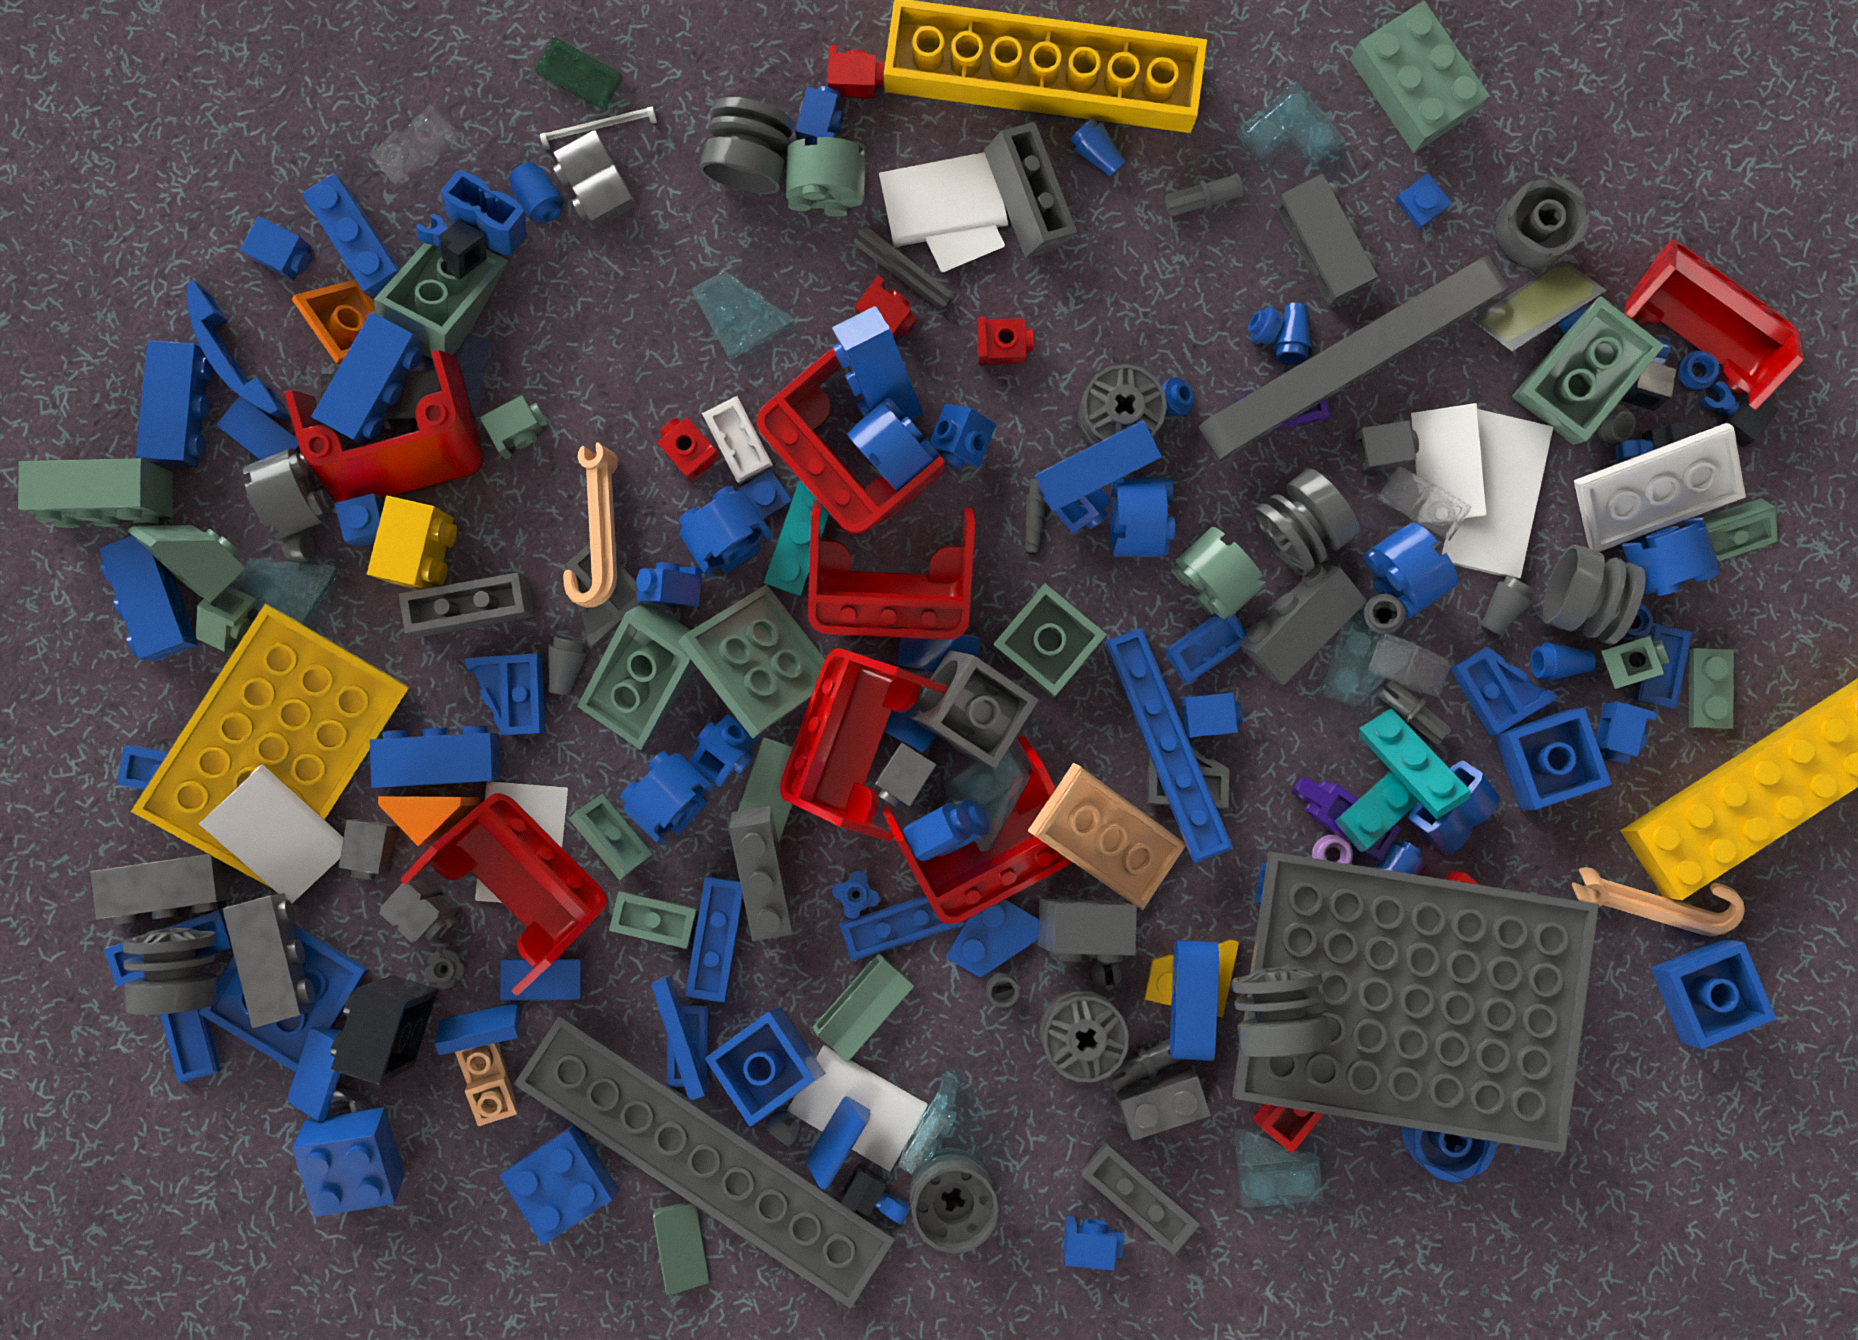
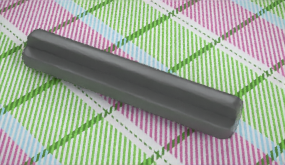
(903, 268)

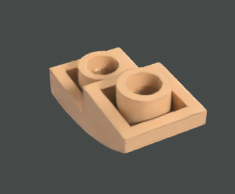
(487, 1083)

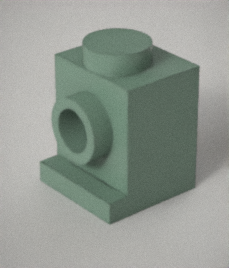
(514, 425)
(224, 618)
(1619, 665)

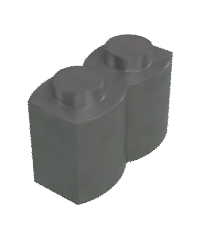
(594, 178)

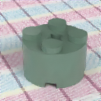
(825, 175)
(1219, 573)

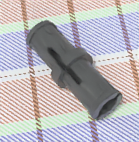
(1144, 1064)

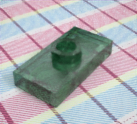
(578, 73)

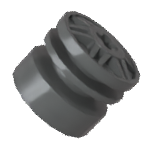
(746, 145)
(1117, 386)
(1306, 522)
(1593, 594)
(170, 972)
(1080, 1011)
(1281, 1013)
(964, 1220)

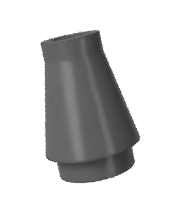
(1386, 603)
(1507, 604)
(565, 662)

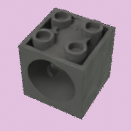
(978, 710)

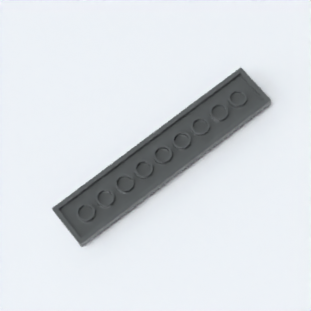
(705, 1160)

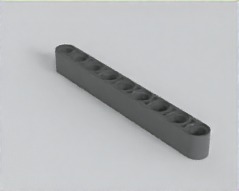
(1353, 358)

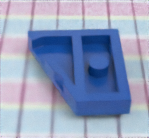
(513, 691)
(1498, 691)
(993, 937)

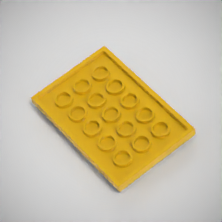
(279, 704)

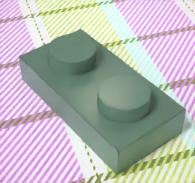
(1711, 688)
(610, 836)
(653, 919)

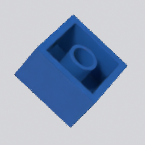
(1552, 759)
(1713, 993)
(765, 1066)
(348, 1162)
(559, 1183)

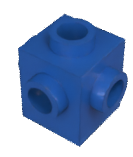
(962, 436)
(729, 744)

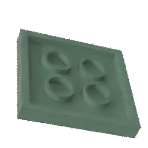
(756, 659)

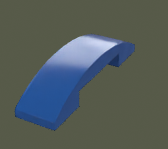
(207, 317)

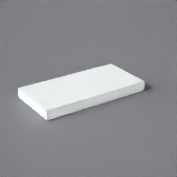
(1513, 470)
(1660, 488)

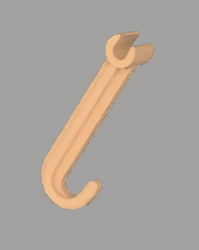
(601, 528)
(1660, 908)

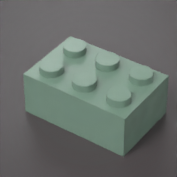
(1419, 76)
(95, 491)

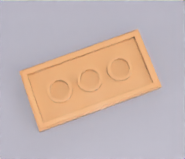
(1107, 836)

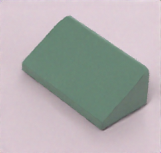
(1742, 528)
(680, 1247)

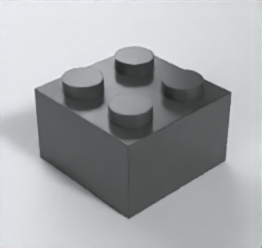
(1087, 927)

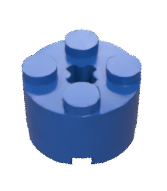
(892, 444)
(1140, 517)
(723, 532)
(1674, 556)
(1411, 568)
(666, 796)
(1448, 1158)

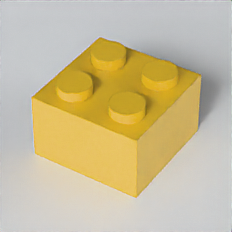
(412, 544)

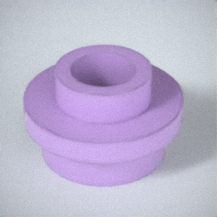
(1343, 847)

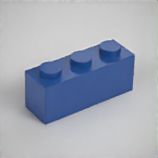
(352, 234)
(874, 364)
(369, 379)
(173, 404)
(146, 601)
(434, 758)

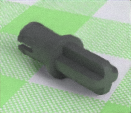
(1203, 195)
(1415, 712)

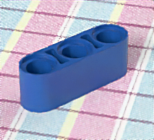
(1194, 1000)

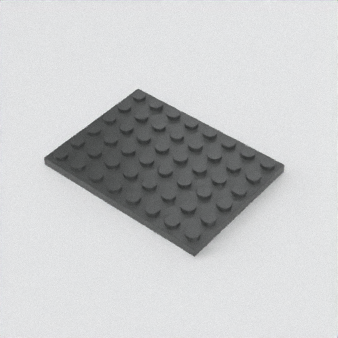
(1438, 1001)

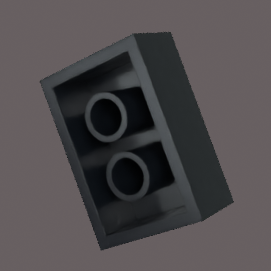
(382, 1029)

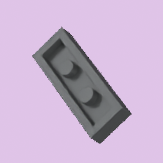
(1140, 1198)

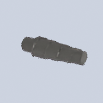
(1035, 517)

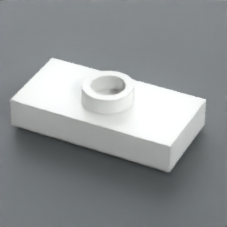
(737, 440)

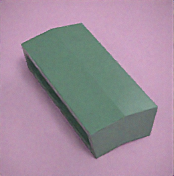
(765, 781)
(863, 1006)

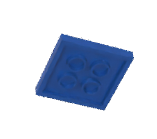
(333, 980)

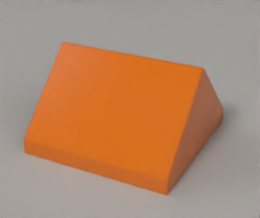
(335, 315)
(427, 817)

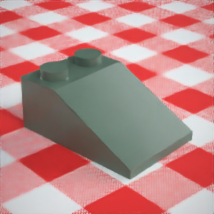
(434, 302)
(1588, 371)
(639, 675)

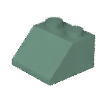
(196, 558)

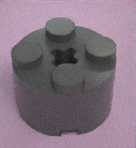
(1563, 216)
(286, 493)

